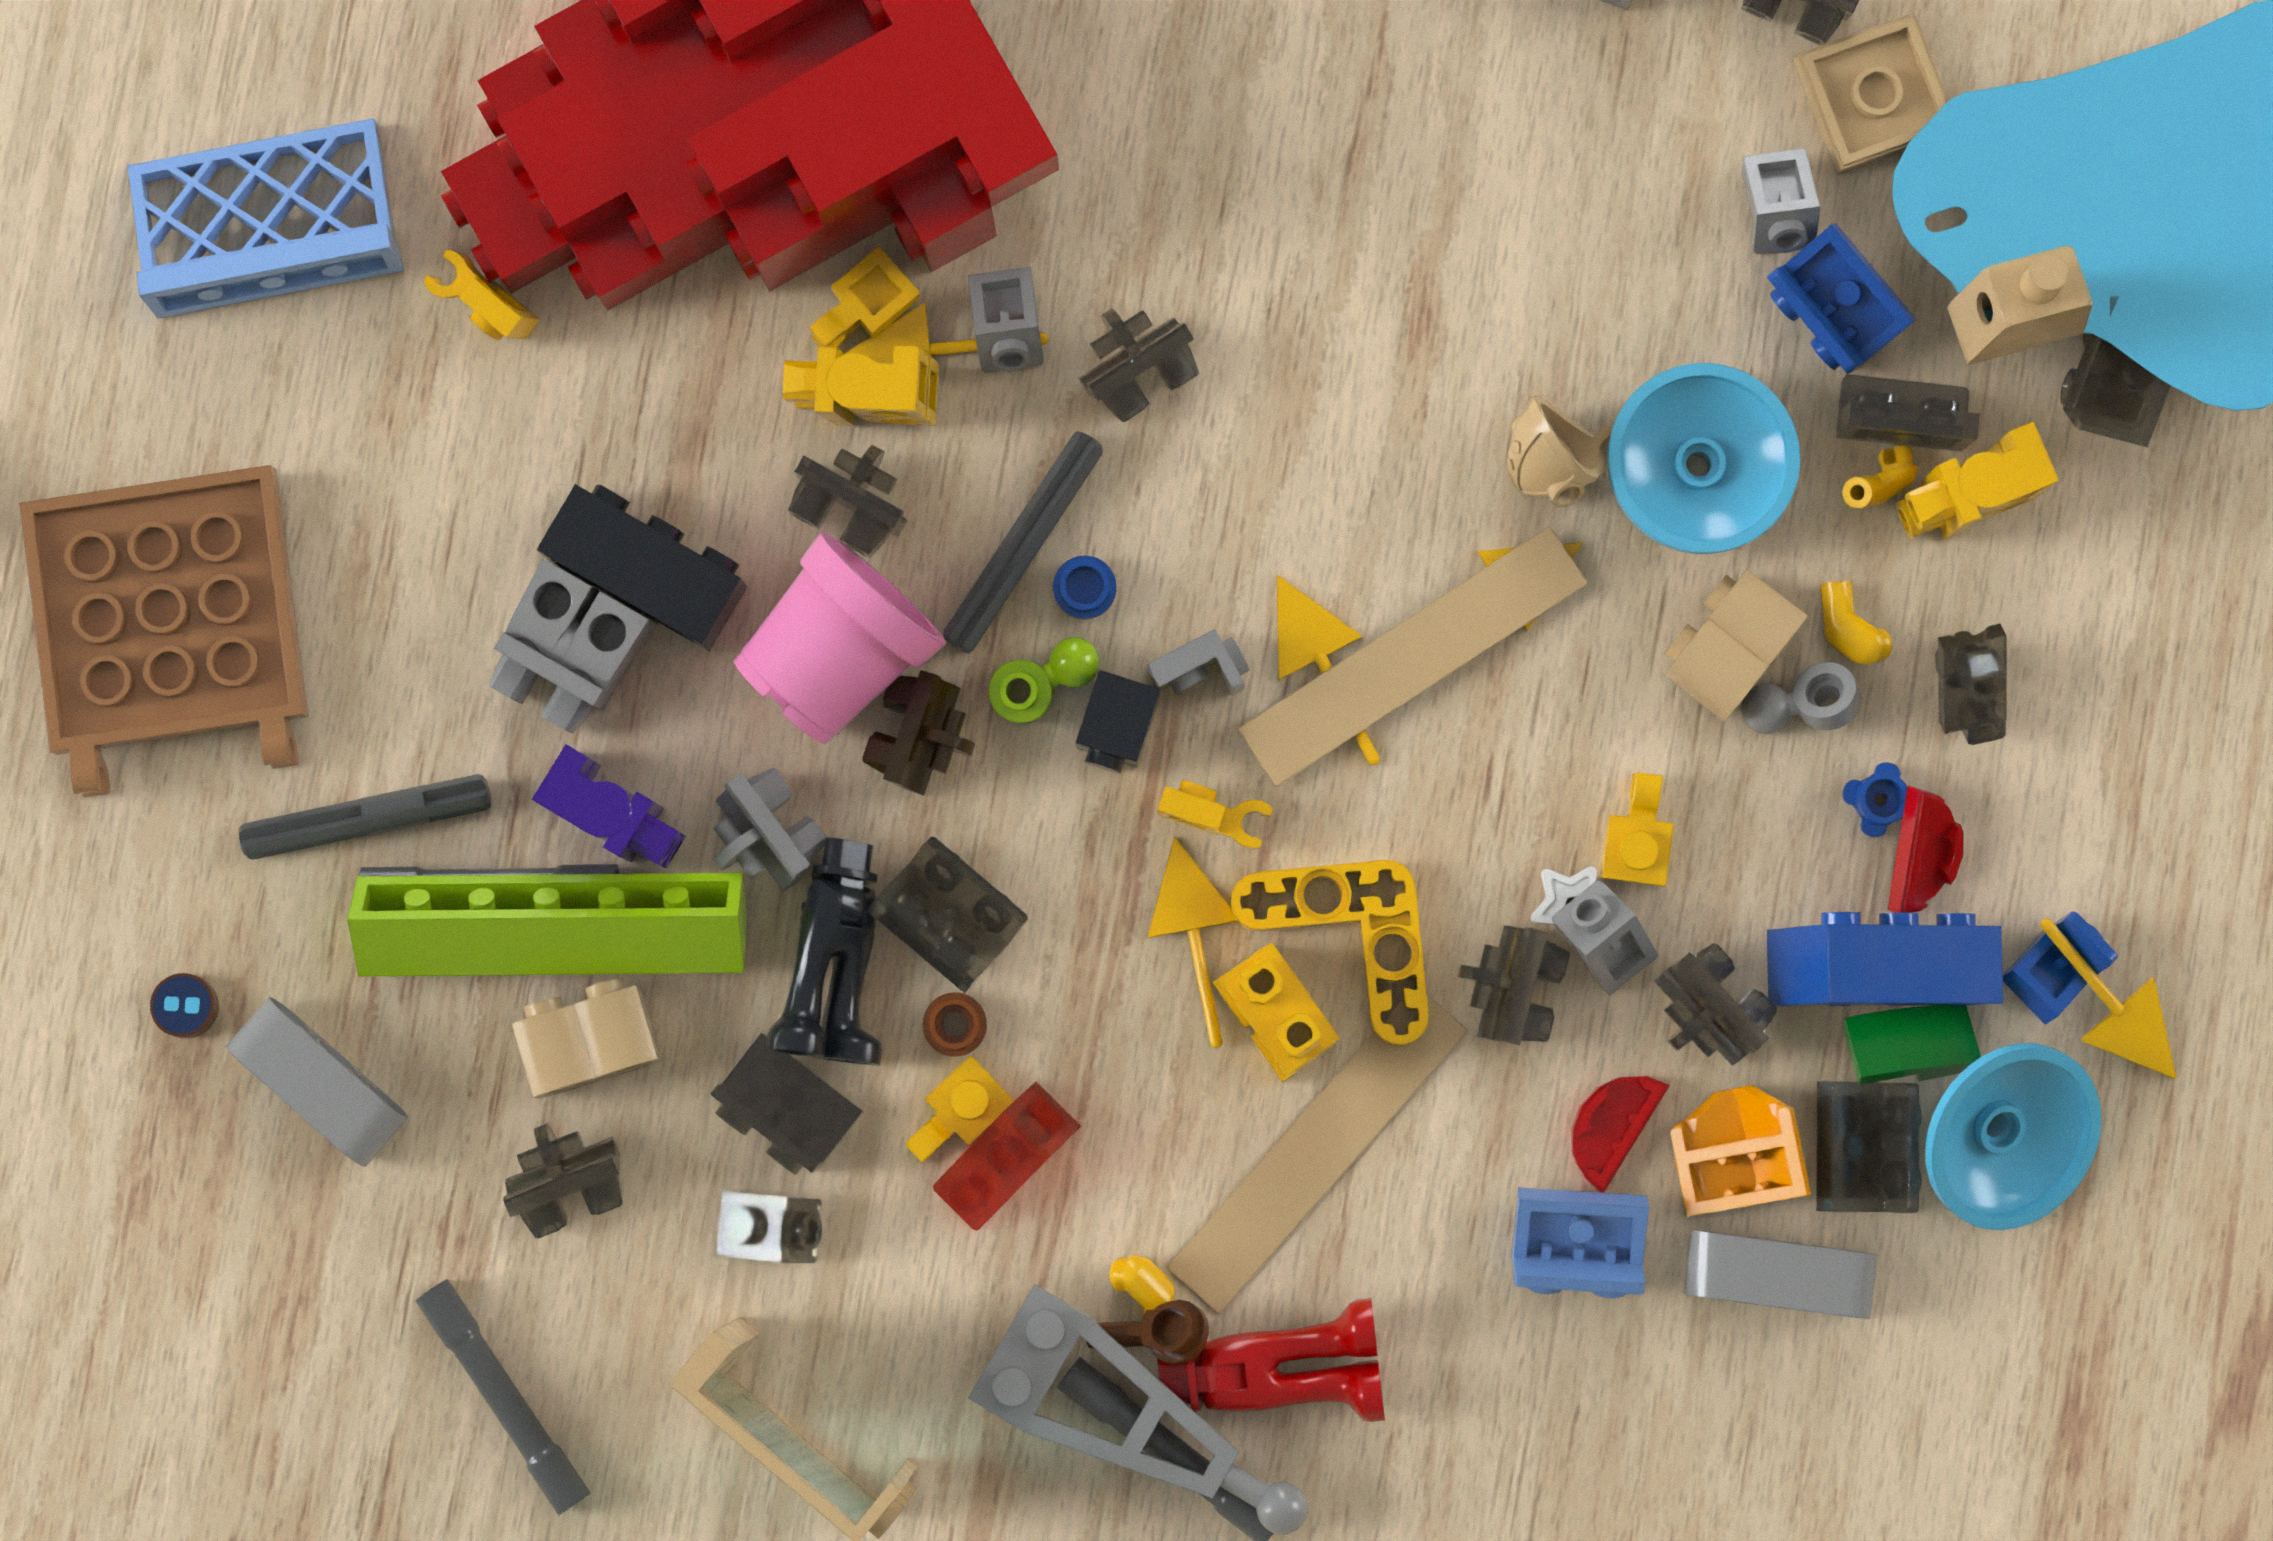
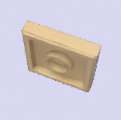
(1871, 91)

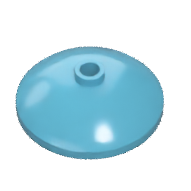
(1728, 423)
(2030, 1152)

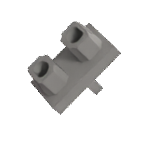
(757, 837)

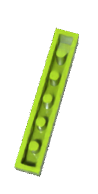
(549, 924)

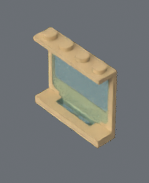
(777, 1445)

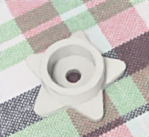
(1558, 889)

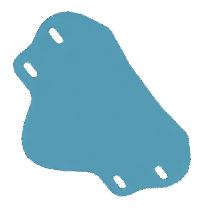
(2150, 177)

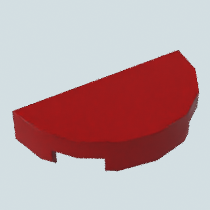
(1927, 851)
(1610, 1125)

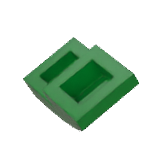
(1911, 1042)

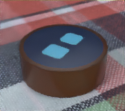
(184, 1005)

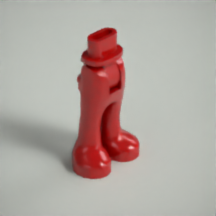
(1243, 1374)

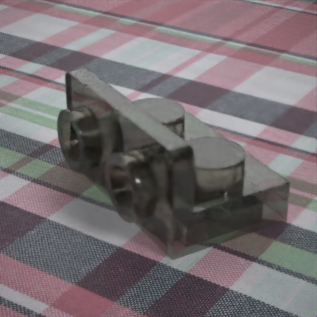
(1905, 413)
(785, 1105)

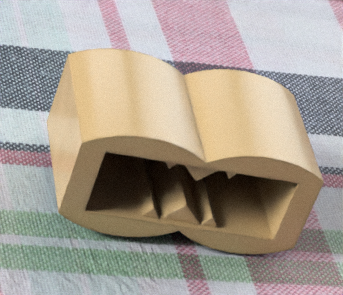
(1734, 644)
(585, 1039)

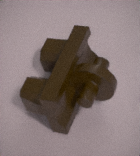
(925, 736)

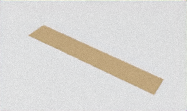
(1412, 656)
(1312, 1156)

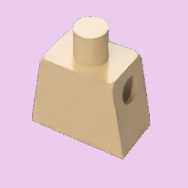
(2032, 305)

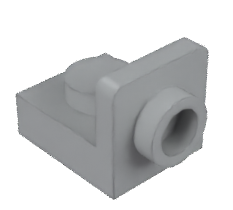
(1781, 200)
(1005, 320)
(1187, 664)
(1605, 936)

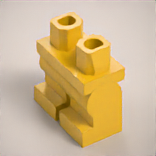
(856, 385)
(1981, 487)
(1279, 1010)

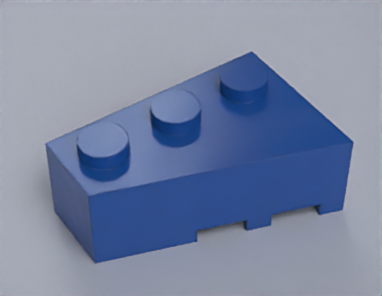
(1886, 962)

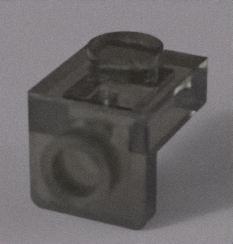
(769, 1227)

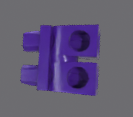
(607, 810)

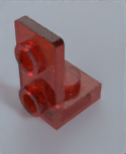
(1005, 1156)

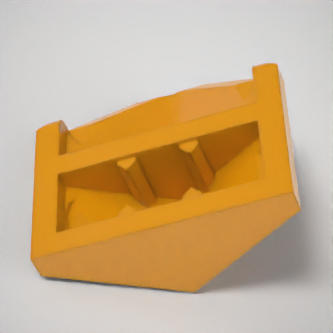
(1739, 1152)

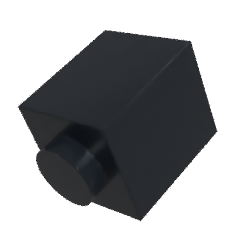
(1117, 722)

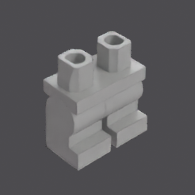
(577, 656)

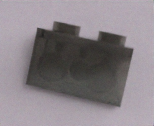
(2112, 393)
(948, 914)
(1868, 1147)

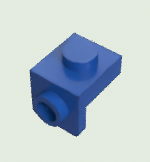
(2046, 977)

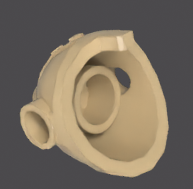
(1554, 454)

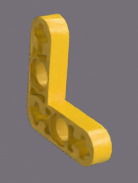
(1375, 923)

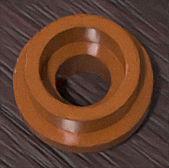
(935, 1016)

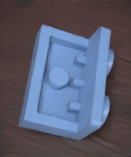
(1579, 1242)

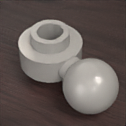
(1770, 708)

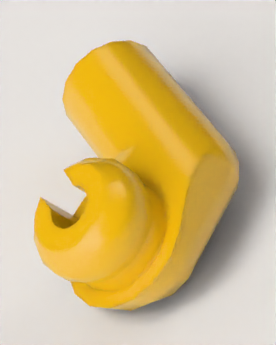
(1877, 488)
(1849, 632)
(1141, 1281)

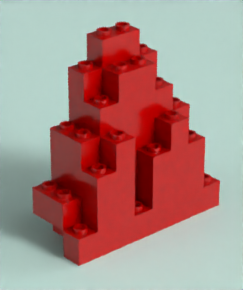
(747, 126)

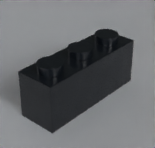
(644, 564)

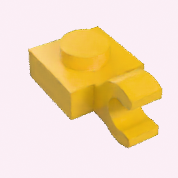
(869, 296)
(494, 308)
(1197, 808)
(1638, 845)
(964, 1105)

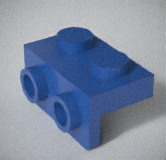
(1839, 300)

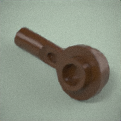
(1172, 1331)

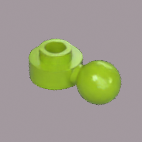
(1071, 663)

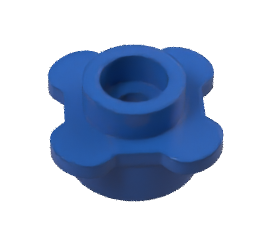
(1862, 795)

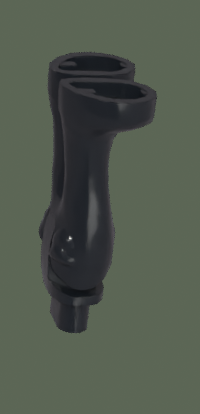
(838, 929)

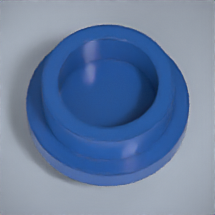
(1084, 587)

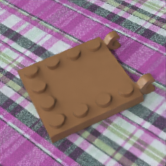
(164, 616)

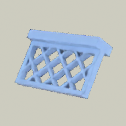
(258, 268)

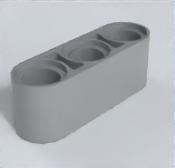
(317, 1081)
(1780, 1274)

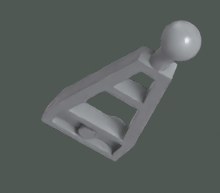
(1030, 1361)

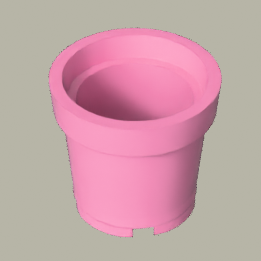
(835, 640)

